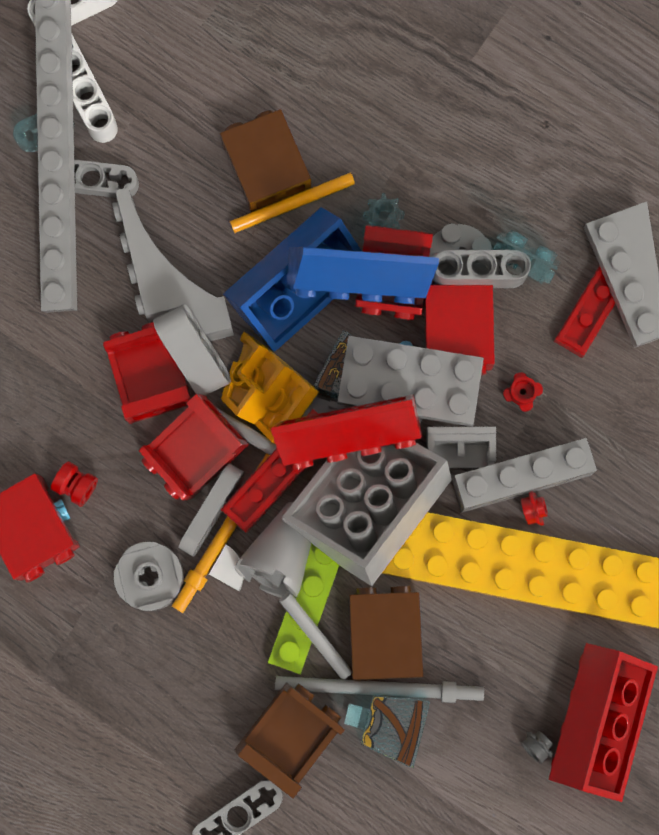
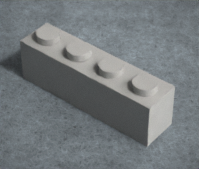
(523, 475)

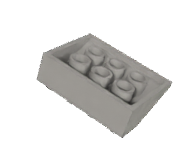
(368, 505)

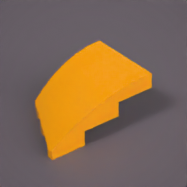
(265, 388)

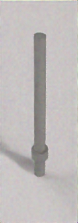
(447, 692)

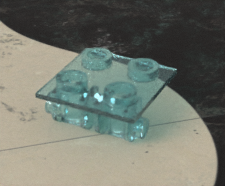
(544, 257)

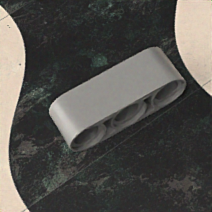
(493, 259)
(192, 350)

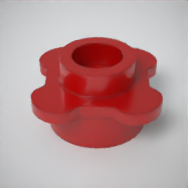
(532, 389)
(534, 509)

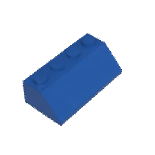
(359, 273)
(262, 293)

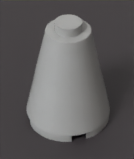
(276, 558)

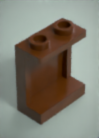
(266, 159)
(386, 634)
(289, 737)

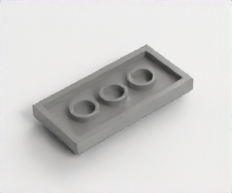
(441, 381)

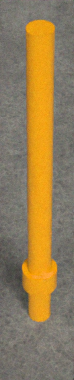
(196, 578)

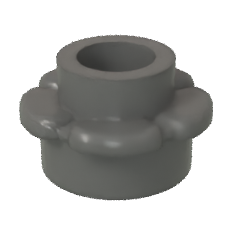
(538, 746)

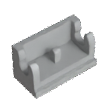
(463, 445)

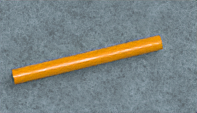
(292, 202)

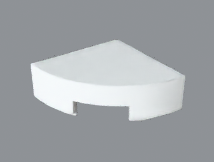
(224, 568)

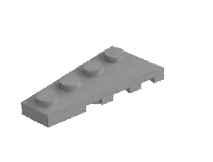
(629, 264)

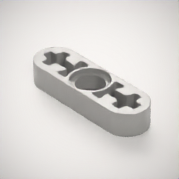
(115, 172)
(210, 510)
(254, 792)

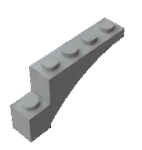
(159, 282)

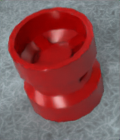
(74, 483)

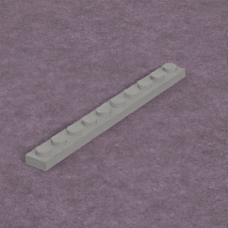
(56, 156)

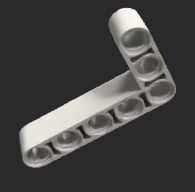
(83, 79)

